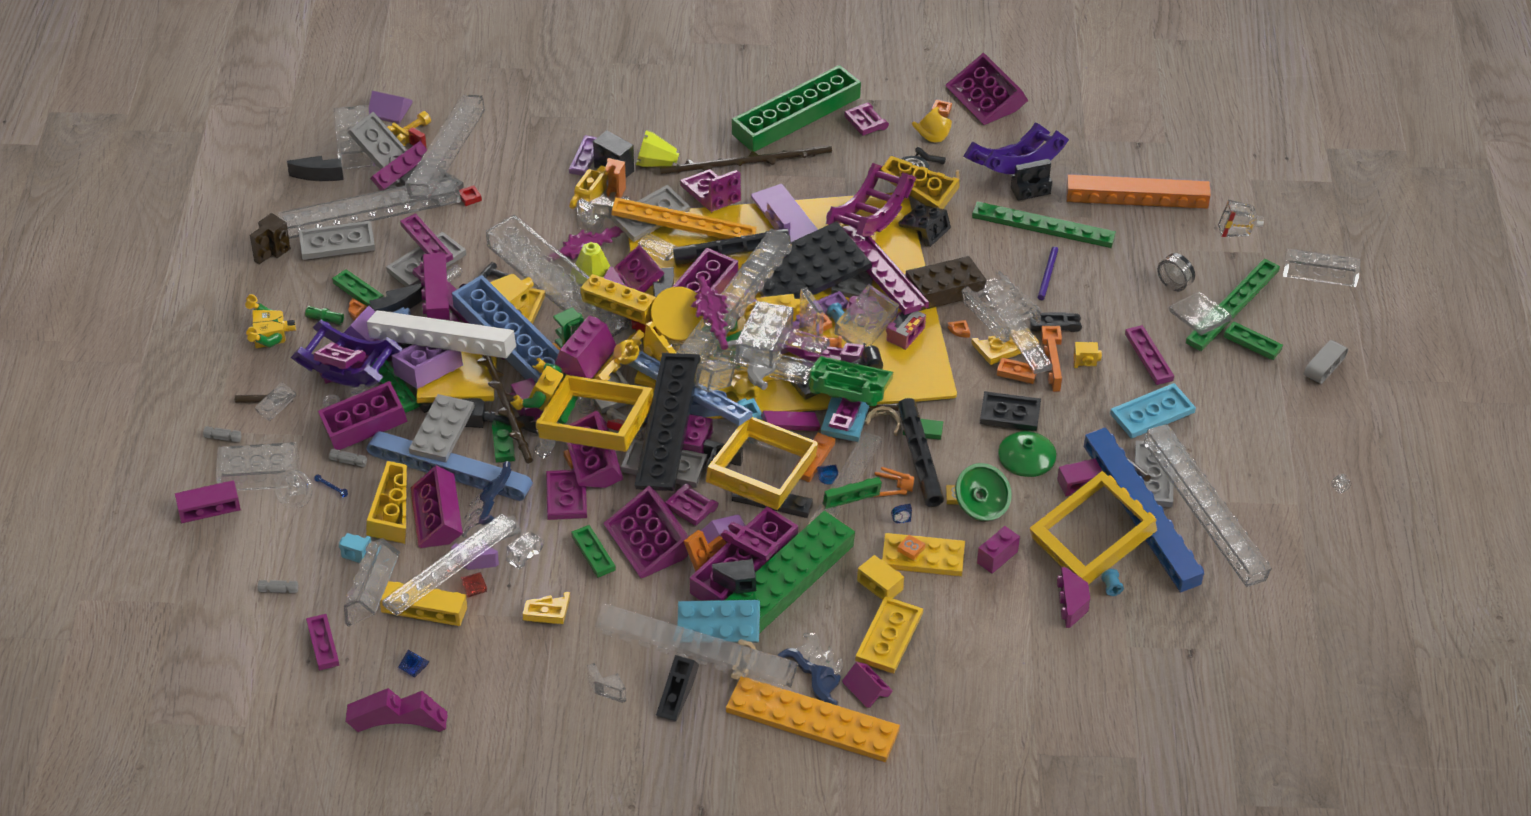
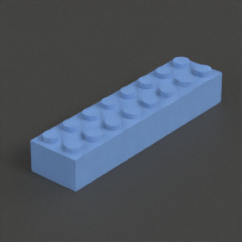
(485, 306)

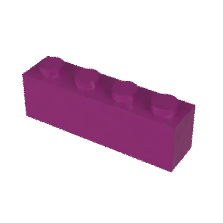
(435, 286)

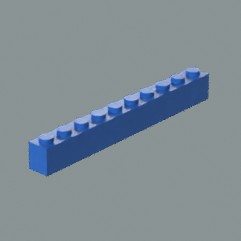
(1165, 542)

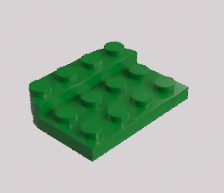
(849, 380)

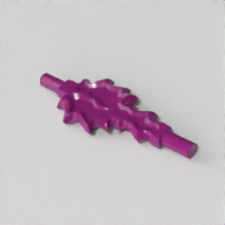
(575, 242)
(711, 307)

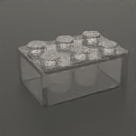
(866, 317)

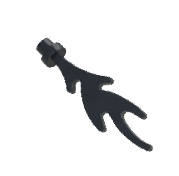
(526, 420)

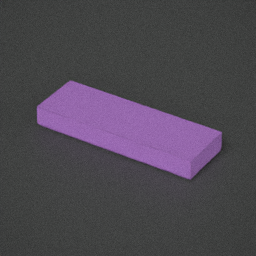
(583, 157)

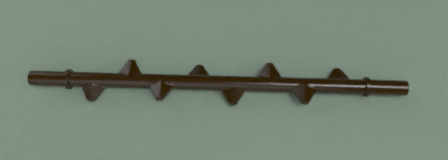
(752, 158)
(507, 409)

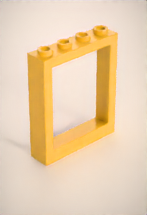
(572, 386)
(750, 488)
(1047, 541)

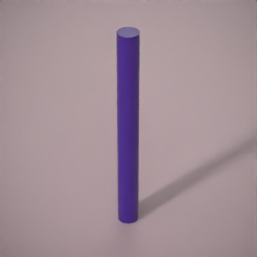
(1047, 274)

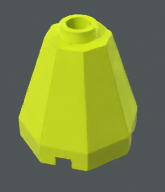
(656, 152)
(592, 260)

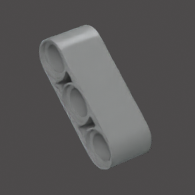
(1326, 361)

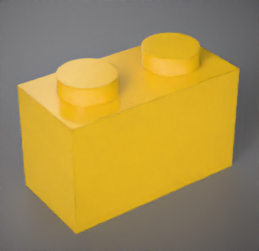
(880, 578)

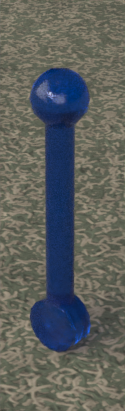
(343, 492)

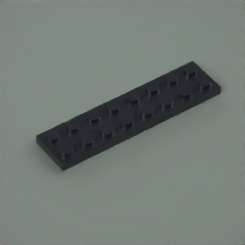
(667, 422)

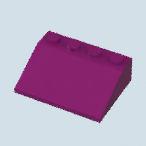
(986, 90)
(648, 533)

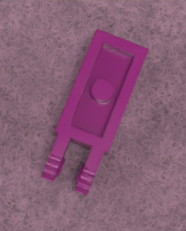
(750, 541)

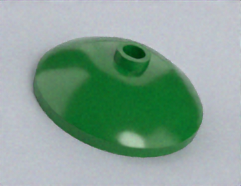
(1027, 454)
(990, 485)

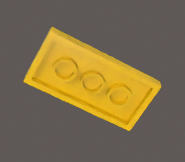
(938, 557)
(889, 634)

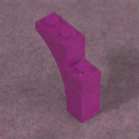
(389, 708)

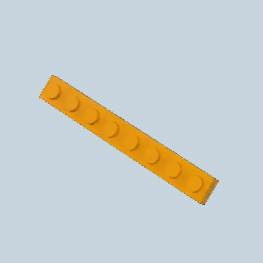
(680, 219)

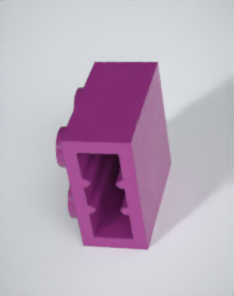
(697, 431)

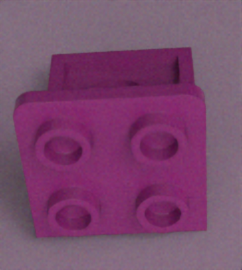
(714, 190)

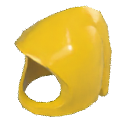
(933, 126)

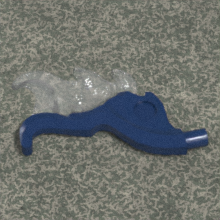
(483, 502)
(820, 666)

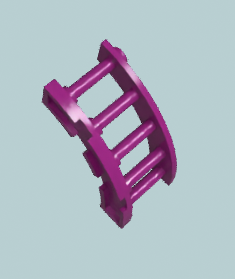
(881, 217)

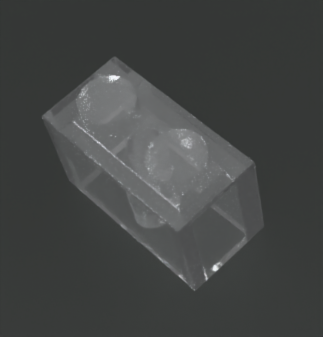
(714, 374)

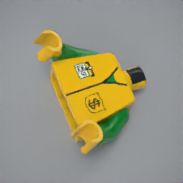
(268, 325)
(543, 389)

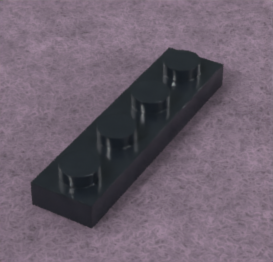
(792, 505)

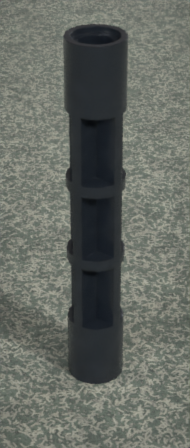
(727, 247)
(920, 452)

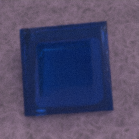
(413, 663)

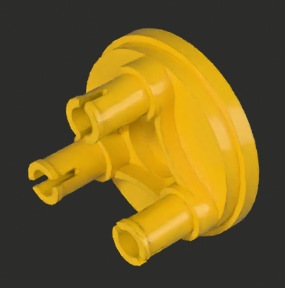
(674, 314)

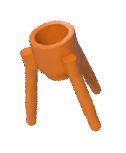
(904, 482)

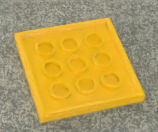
(464, 382)

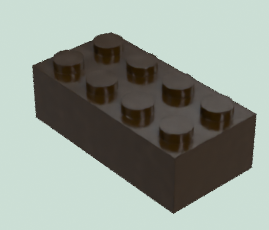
(944, 281)

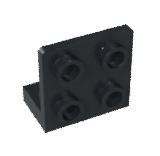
(929, 220)

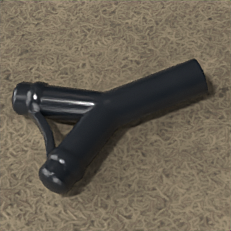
(931, 158)

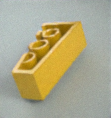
(929, 187)
(388, 509)

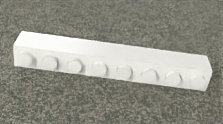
(442, 334)

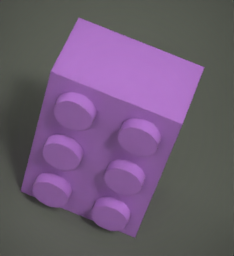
(424, 364)

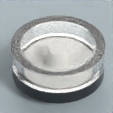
(1176, 272)

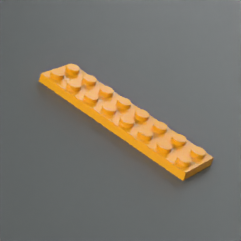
(813, 719)

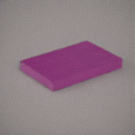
(639, 270)
(565, 496)

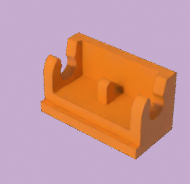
(616, 177)

